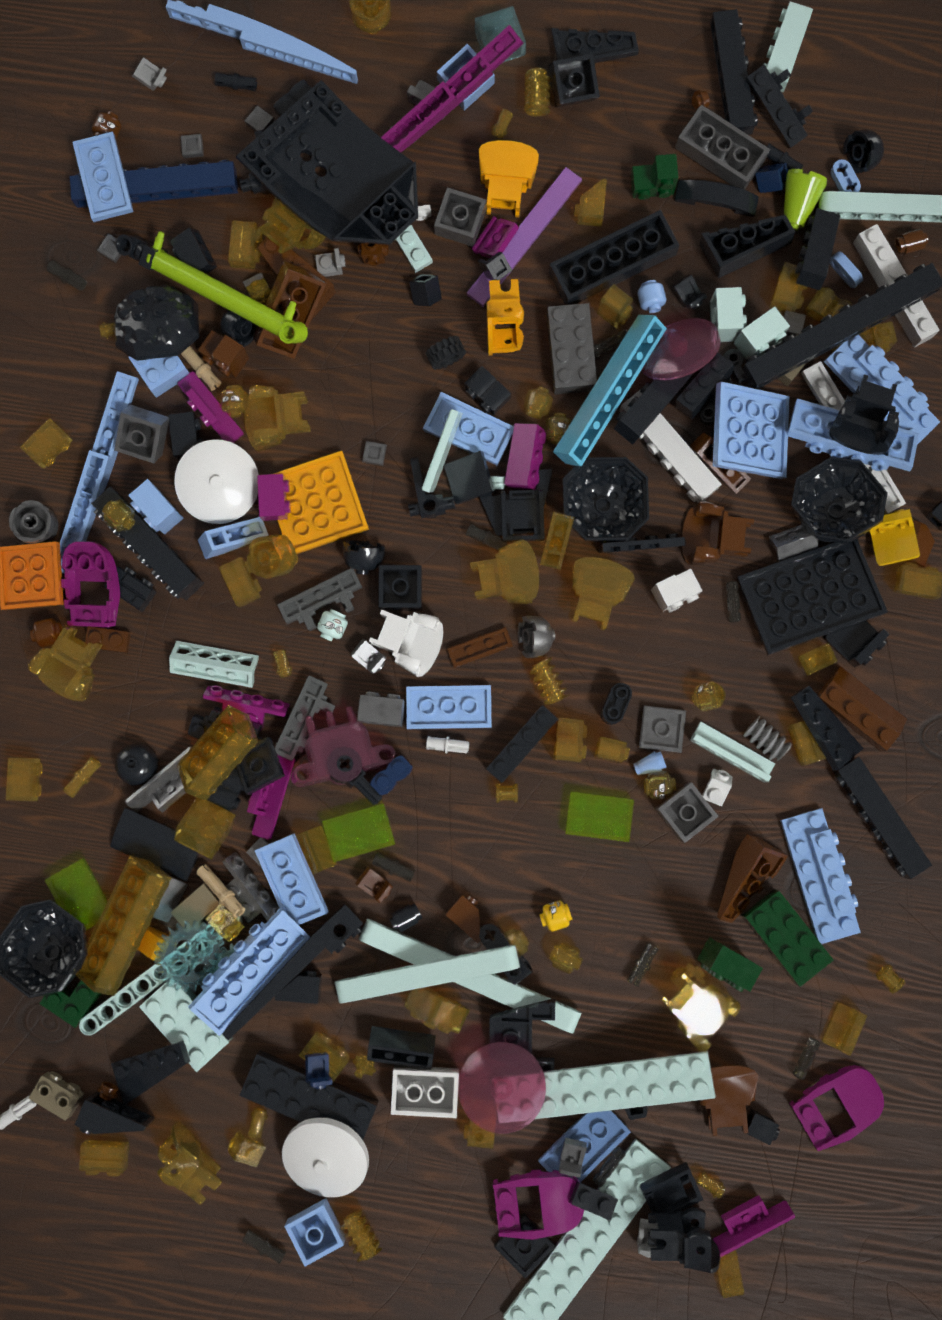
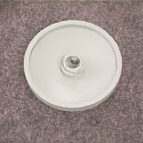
(216, 481)
(325, 1157)

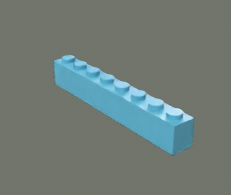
(610, 390)

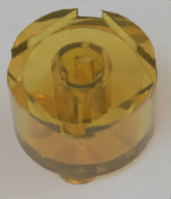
(370, 14)
(272, 556)

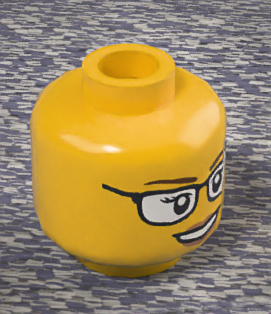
(556, 916)

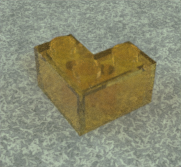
(569, 740)
(436, 1010)

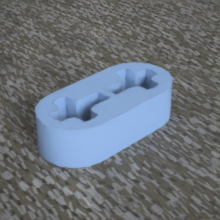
(844, 179)
(846, 269)

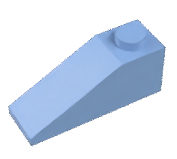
(231, 537)

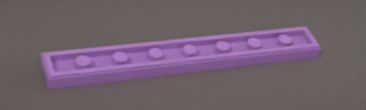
(530, 229)

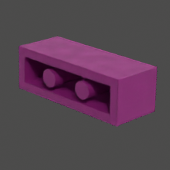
(525, 457)

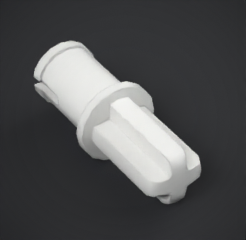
(447, 745)
(15, 1112)

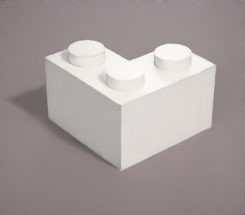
(675, 590)

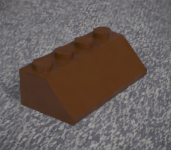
(291, 285)
(862, 710)

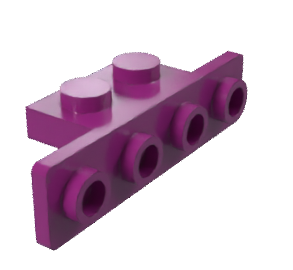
(209, 407)
(253, 705)
(268, 801)
(750, 1222)

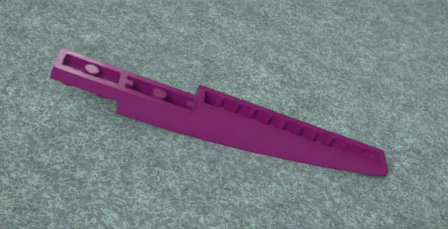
(453, 92)

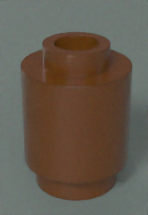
(911, 241)

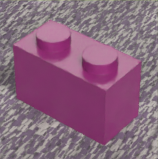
(272, 497)

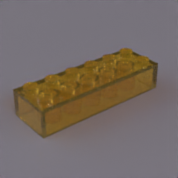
(123, 925)

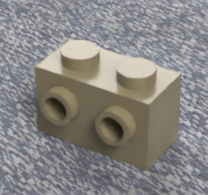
(56, 1095)

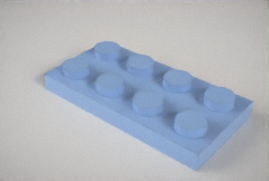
(103, 176)
(475, 431)
(448, 707)
(291, 879)

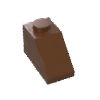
(466, 916)

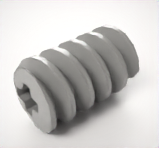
(767, 739)

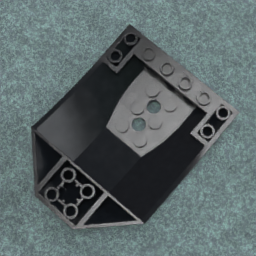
(367, 182)

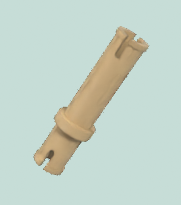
(202, 370)
(225, 896)

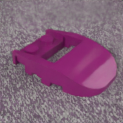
(90, 563)
(857, 1093)
(555, 1194)

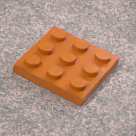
(30, 576)

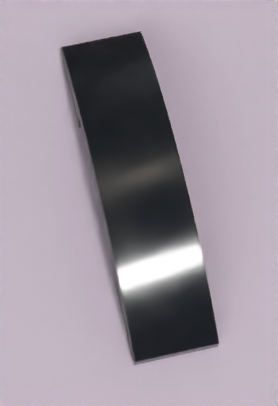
(717, 195)

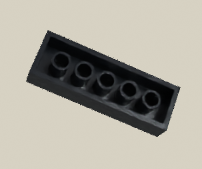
(613, 258)
(153, 551)
(285, 1090)

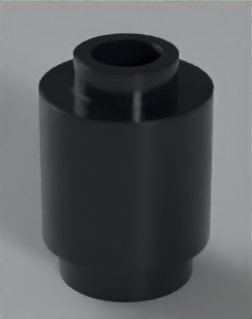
(405, 917)

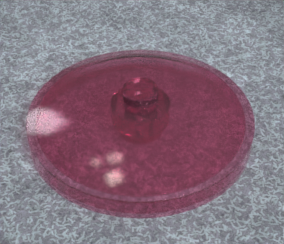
(683, 349)
(502, 1087)

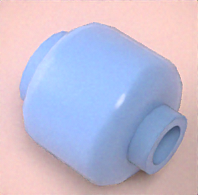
(651, 296)

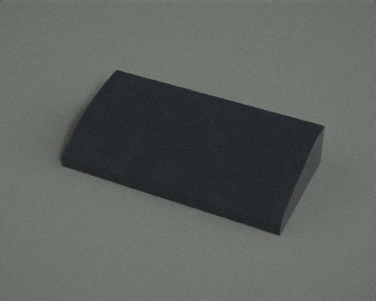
(154, 842)

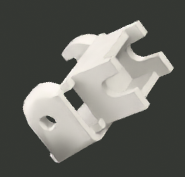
(411, 640)

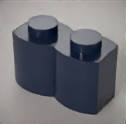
(387, 779)

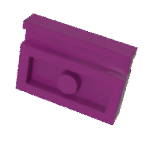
(495, 237)

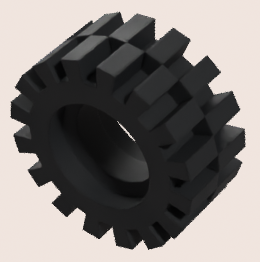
(445, 352)

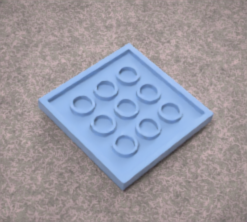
(751, 430)

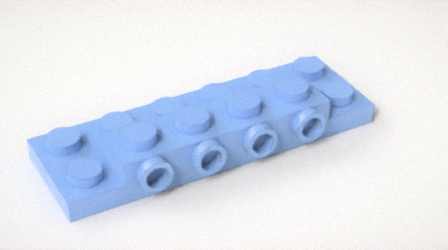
(857, 358)
(812, 424)
(821, 875)
(247, 970)

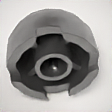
(536, 636)

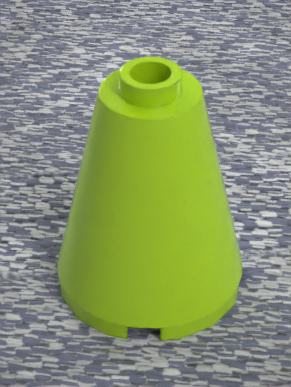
(802, 195)

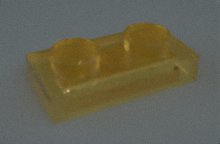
(730, 1276)

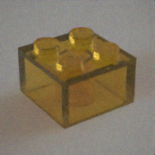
(204, 827)

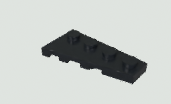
(602, 45)
(650, 542)
(830, 734)
(147, 1069)

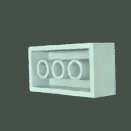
(171, 1015)

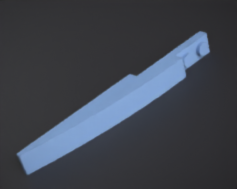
(262, 39)
(98, 464)

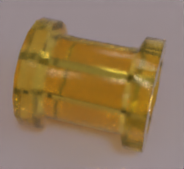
(507, 793)
(890, 978)

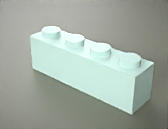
(788, 39)

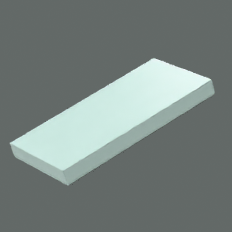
(442, 451)

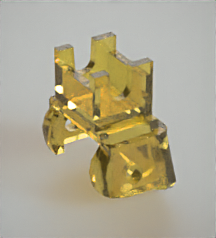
(287, 229)
(273, 416)
(510, 574)
(599, 587)
(67, 665)
(701, 1011)
(192, 1165)

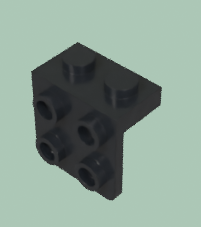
(857, 642)

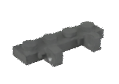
(305, 604)
(309, 702)

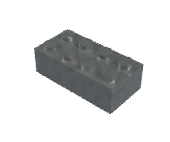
(722, 148)
(571, 348)

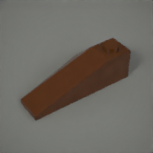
(751, 867)

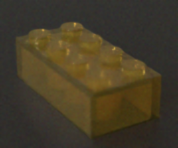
(217, 753)

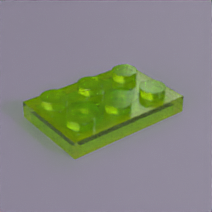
(599, 816)
(358, 832)
(78, 892)

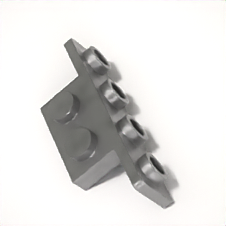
(162, 789)
(249, 890)

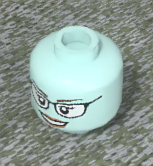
(332, 624)

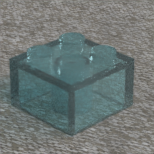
(492, 24)

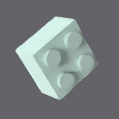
(727, 312)
(762, 334)

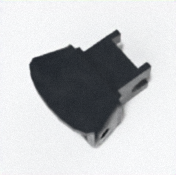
(862, 416)
(683, 1241)

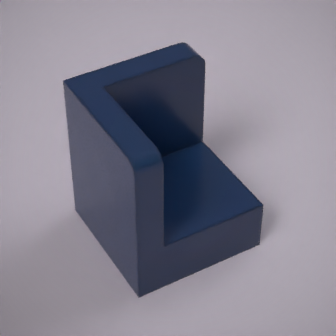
(772, 177)

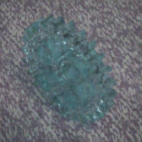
(170, 955)

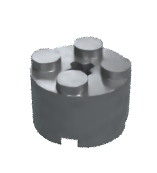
(33, 512)

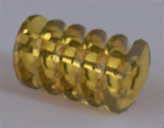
(537, 92)
(548, 682)
(360, 1235)

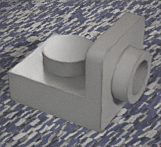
(330, 263)

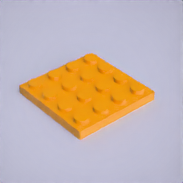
(321, 503)

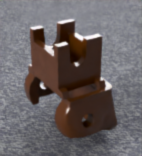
(713, 533)
(734, 1090)

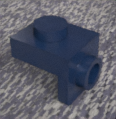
(318, 1070)

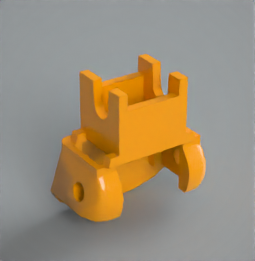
(507, 172)
(504, 309)

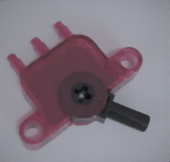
(338, 745)

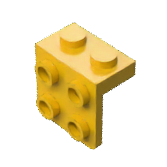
(895, 538)

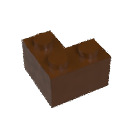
(223, 353)

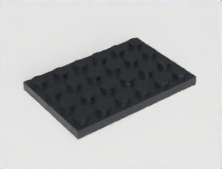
(811, 595)

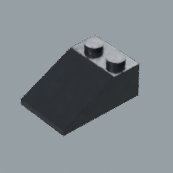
(110, 1116)

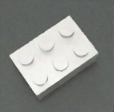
(425, 1091)

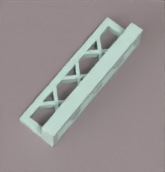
(212, 667)
(732, 752)

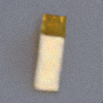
(557, 540)

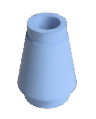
(652, 763)

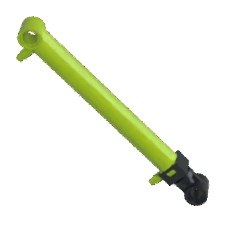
(156, 258)

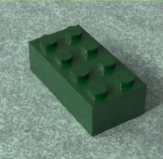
(787, 937)
(729, 965)

